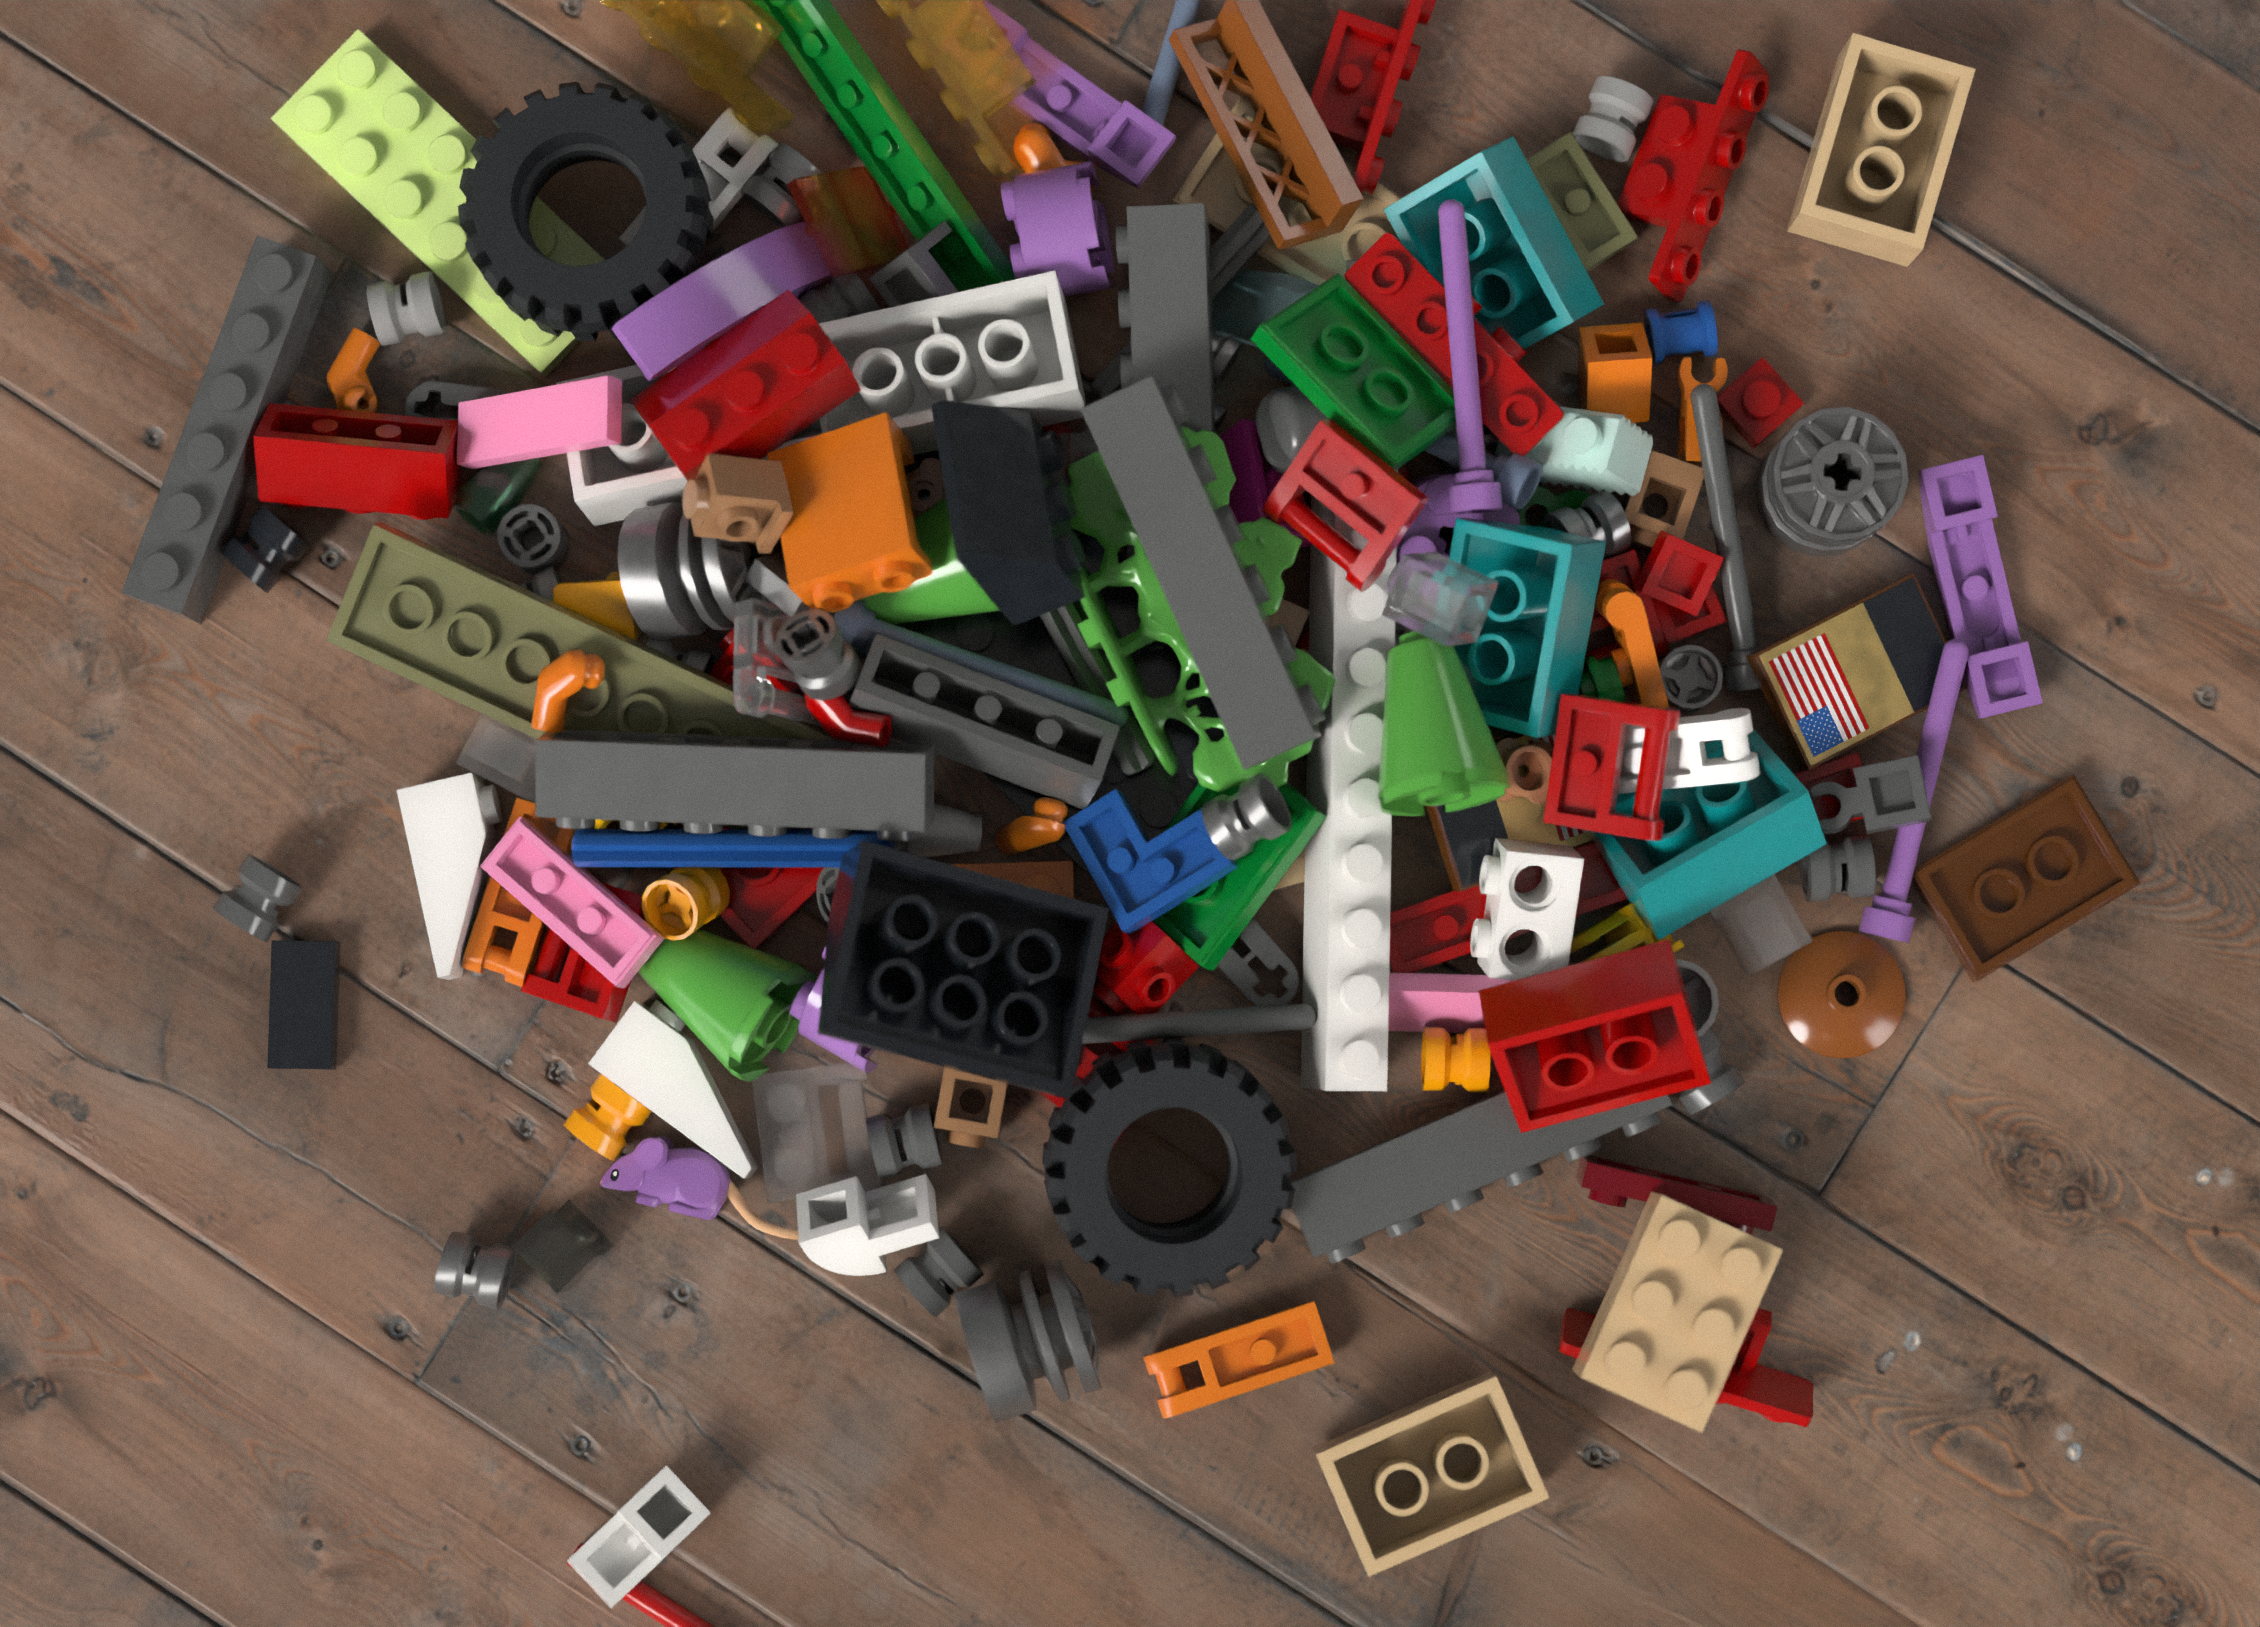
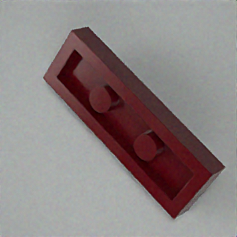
(1616, 1181)

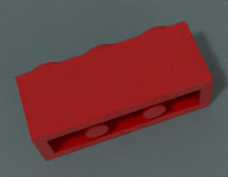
(357, 461)

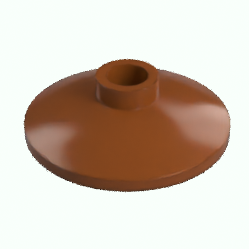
(1809, 1000)

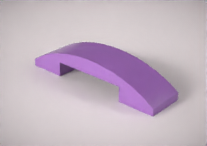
(1083, 115)
(720, 297)
(1974, 586)

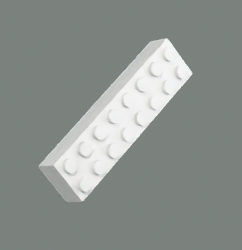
(973, 346)

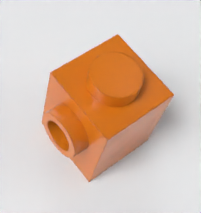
(1615, 370)

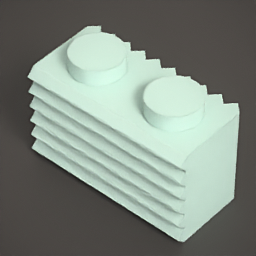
(1593, 452)

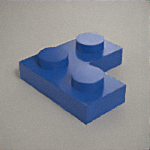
(1140, 874)

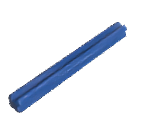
(718, 849)

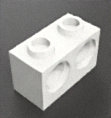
(1545, 910)

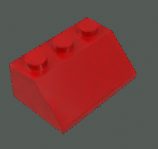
(748, 388)
(1593, 1036)

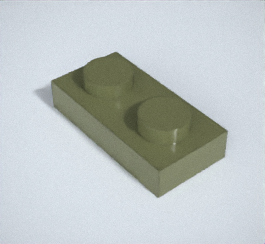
(1581, 202)

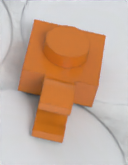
(1687, 437)

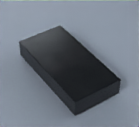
(303, 1005)

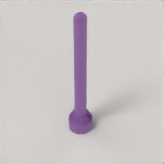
(1474, 484)
(1890, 912)

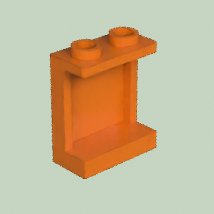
(850, 515)

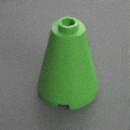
(944, 593)
(1434, 734)
(729, 997)

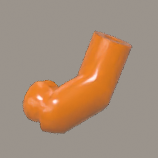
(1037, 151)
(348, 374)
(558, 682)
(1034, 830)

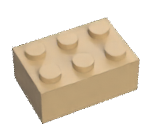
(1881, 150)
(1677, 1311)
(1430, 1473)

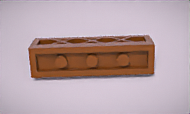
(1288, 121)

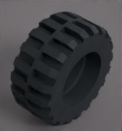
(541, 144)
(1221, 1233)

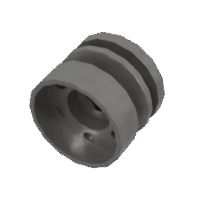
(1804, 505)
(678, 580)
(1028, 1340)

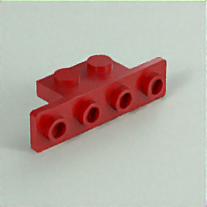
(1359, 83)
(1687, 168)
(1416, 309)
(1748, 1385)

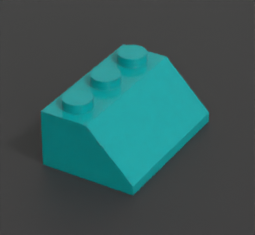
(1515, 243)
(1536, 621)
(1713, 841)

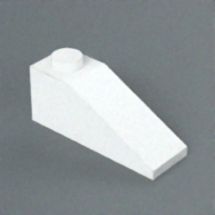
(448, 840)
(669, 1076)

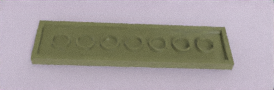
(491, 639)

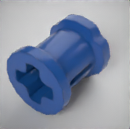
(1681, 332)

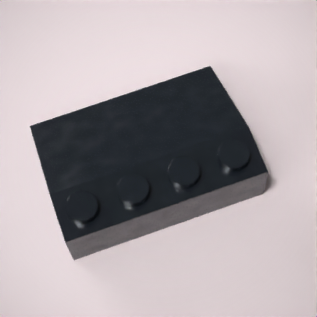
(959, 968)

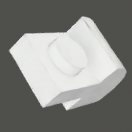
(855, 1229)
(638, 1537)

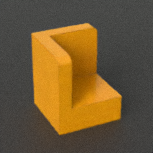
(599, 601)

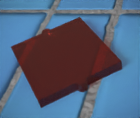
(848, 220)

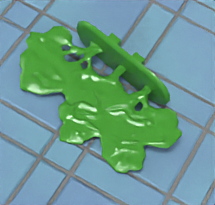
(1264, 543)

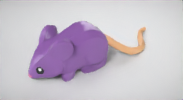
(685, 1179)

